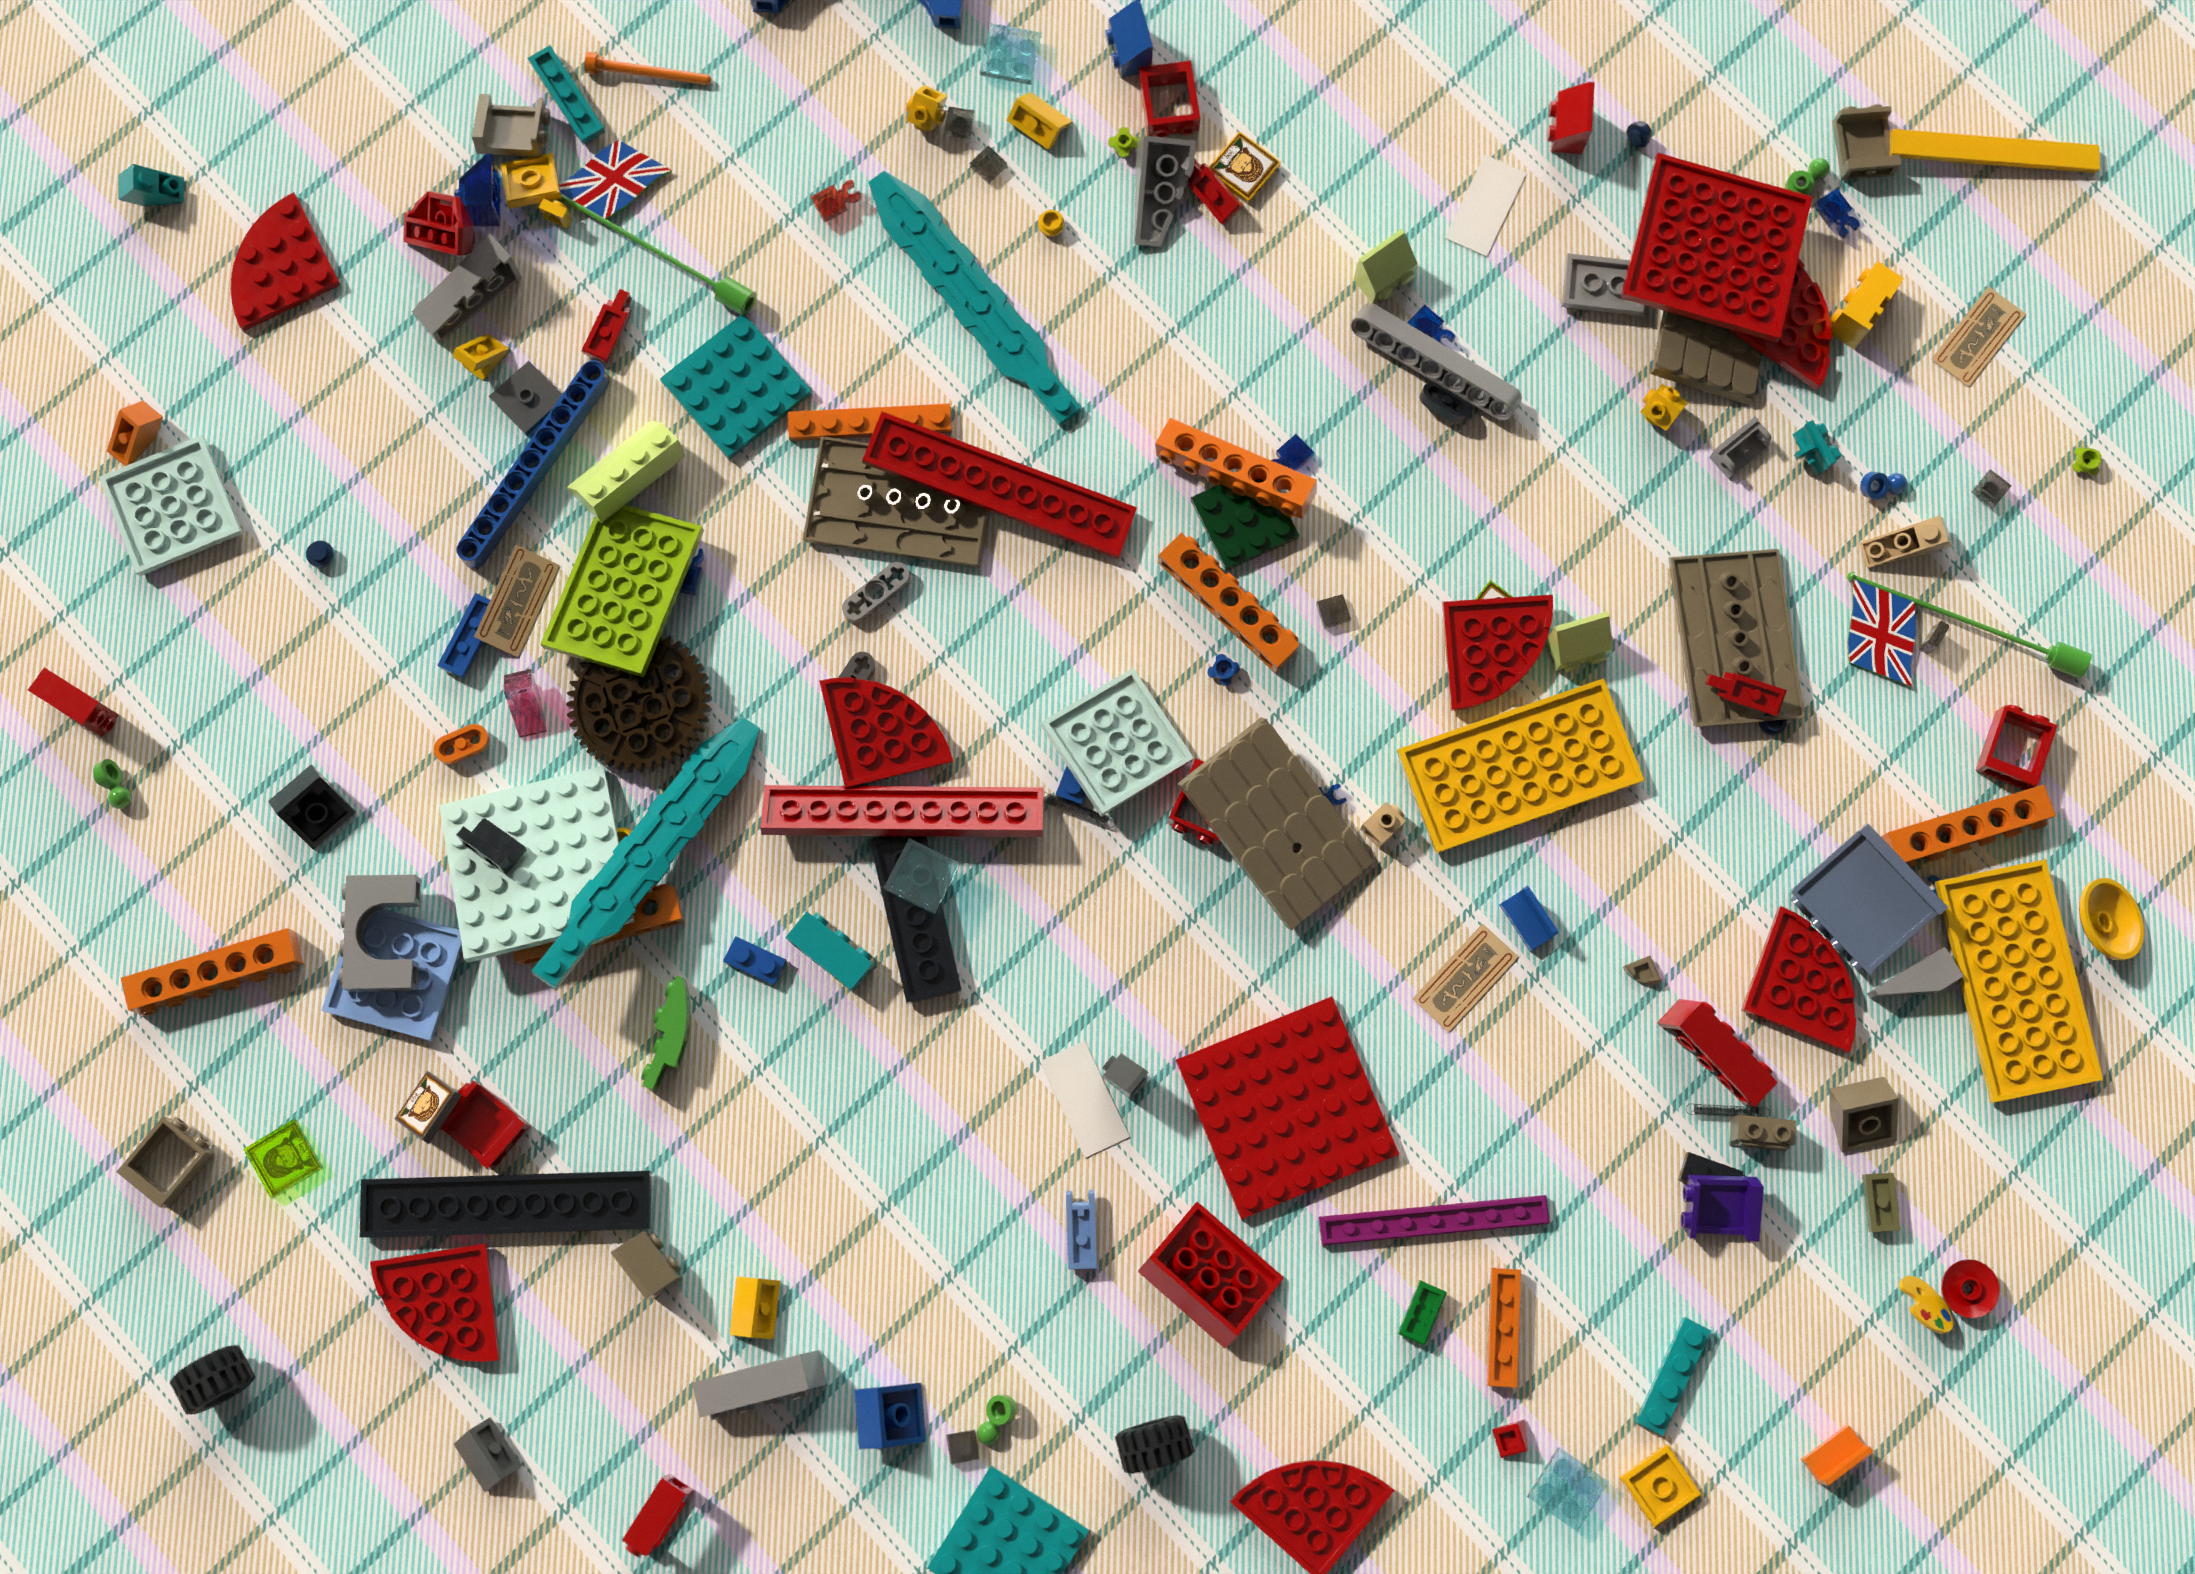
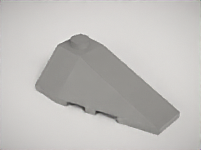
(1160, 179)

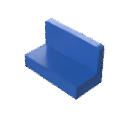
(1529, 918)

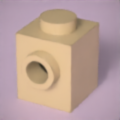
(1383, 824)

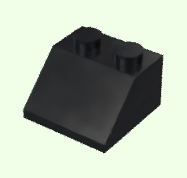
(311, 806)

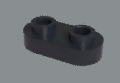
(1445, 403)

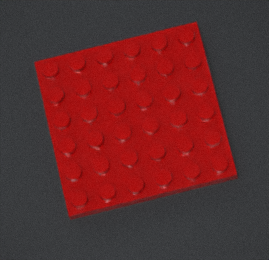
(1717, 247)
(1286, 1107)

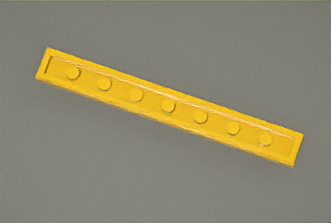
(1995, 151)

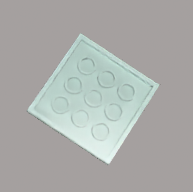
(170, 505)
(1116, 741)

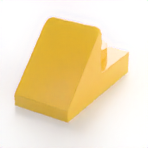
(481, 355)

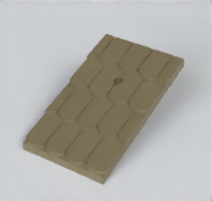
(1706, 358)
(887, 514)
(1749, 642)
(1276, 823)

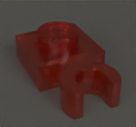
(831, 202)

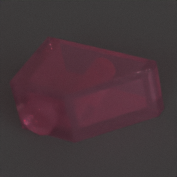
(524, 703)

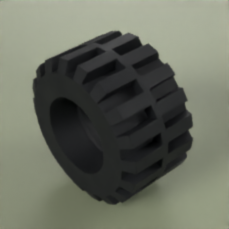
(212, 1379)
(1154, 1444)

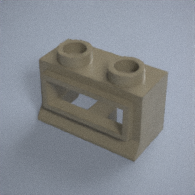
(1762, 1132)

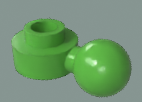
(1817, 170)
(110, 776)
(989, 1431)

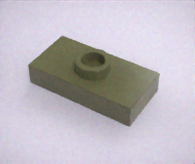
(1881, 1202)

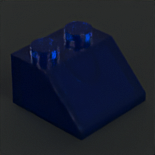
(481, 192)

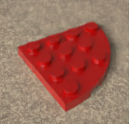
(279, 265)
(1804, 335)
(1492, 645)
(880, 731)
(1803, 984)
(443, 1300)
(1313, 1508)

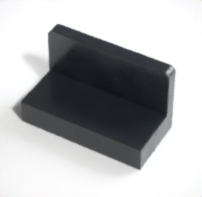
(492, 845)

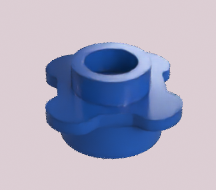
(1223, 662)

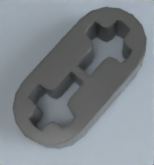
(852, 666)

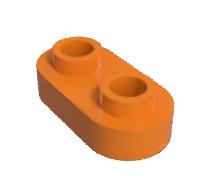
(462, 743)

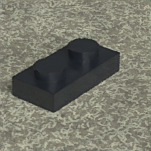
(1698, 1165)

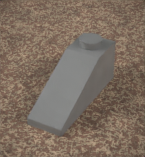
(1927, 976)

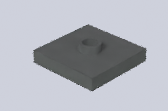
(526, 397)

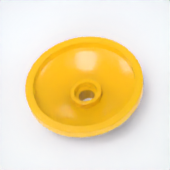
(2111, 919)

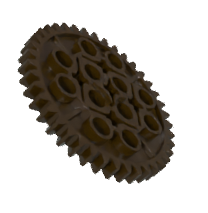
(618, 743)

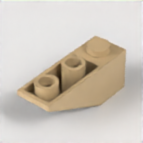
(1907, 542)

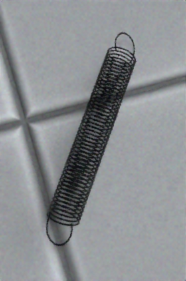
(1081, 807)
(1727, 1110)

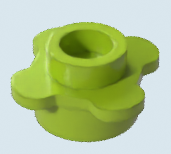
(1123, 150)
(2092, 456)

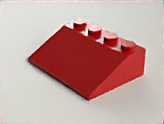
(1211, 1275)

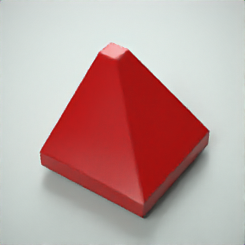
(1511, 1438)

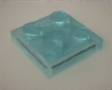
(1010, 54)
(921, 876)
(1567, 1489)

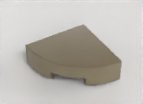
(1643, 971)

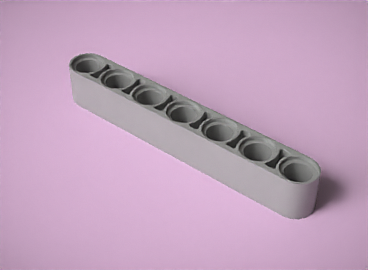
(1436, 361)

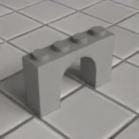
(363, 898)

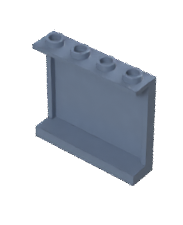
(1867, 899)

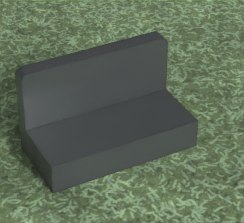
(487, 1454)

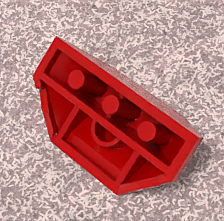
(439, 224)

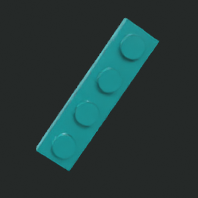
(566, 95)
(1673, 1376)

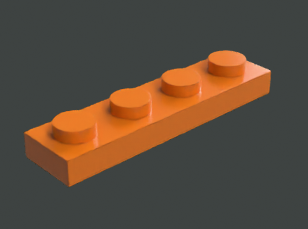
(1503, 1327)

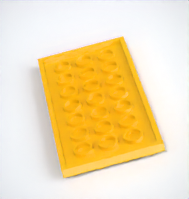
(1520, 765)
(2018, 981)

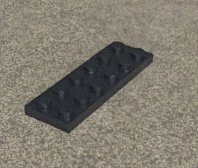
(917, 935)

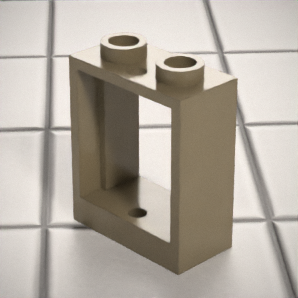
(130, 1168)

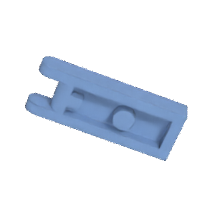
(1081, 1232)

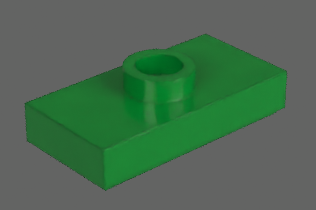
(1422, 1312)

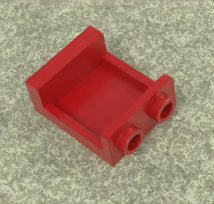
(484, 1125)

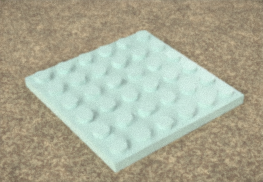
(568, 840)

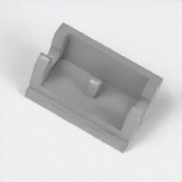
(1741, 447)

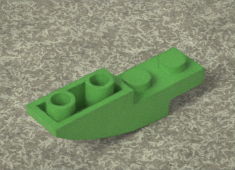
(675, 1024)

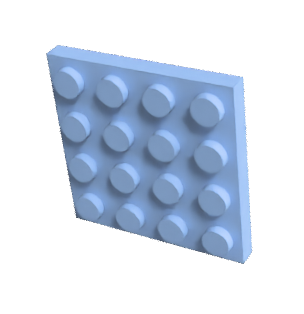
(407, 1012)

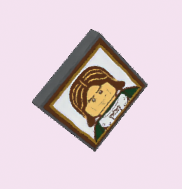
(428, 1107)

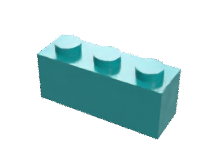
(831, 950)

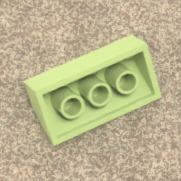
(627, 470)

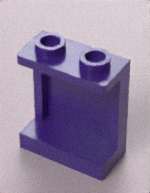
(1723, 1206)

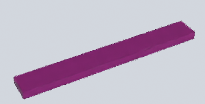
(1433, 1220)

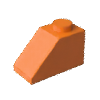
(133, 432)

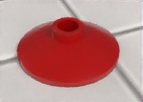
(1983, 1285)

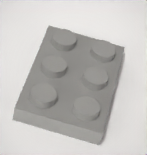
(1597, 285)

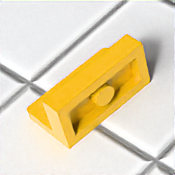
(1037, 119)
(755, 1307)

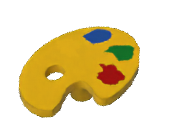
(1929, 1306)

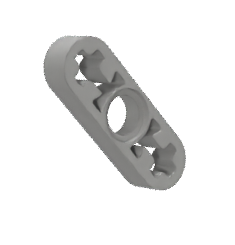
(856, 599)

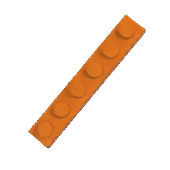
(862, 421)

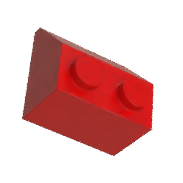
(1571, 119)

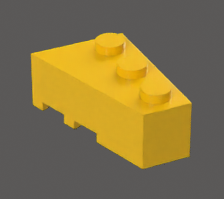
(1864, 304)

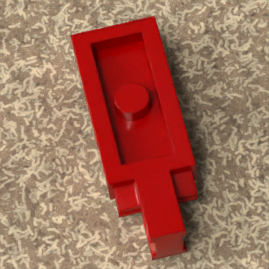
(1213, 193)
(608, 327)
(1748, 692)

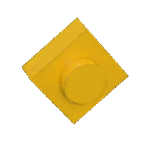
(555, 212)

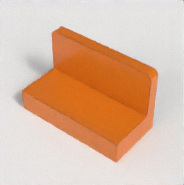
(1836, 1456)

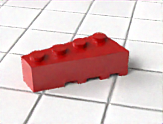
(1719, 1050)

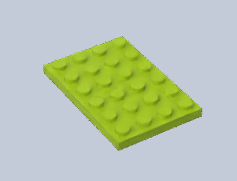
(622, 589)

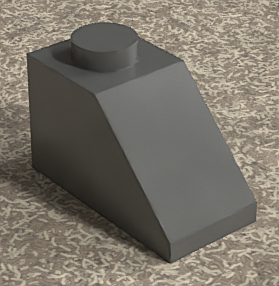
(1124, 1074)

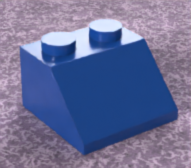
(1129, 39)
(890, 1416)

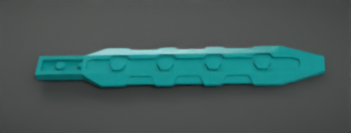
(969, 292)
(650, 848)

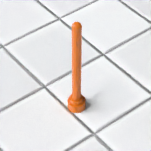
(594, 63)

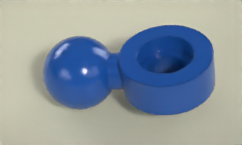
(1894, 484)

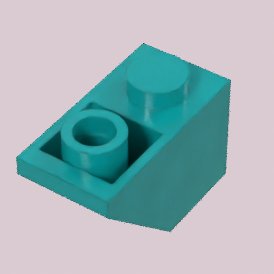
(150, 187)

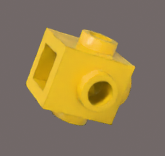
(926, 108)
(1663, 406)

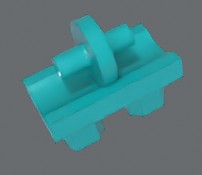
(1814, 448)

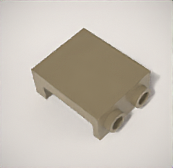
(510, 128)
(1864, 142)

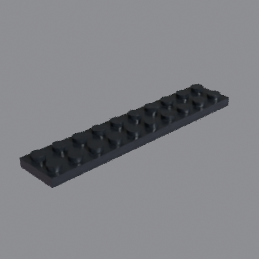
(505, 1204)

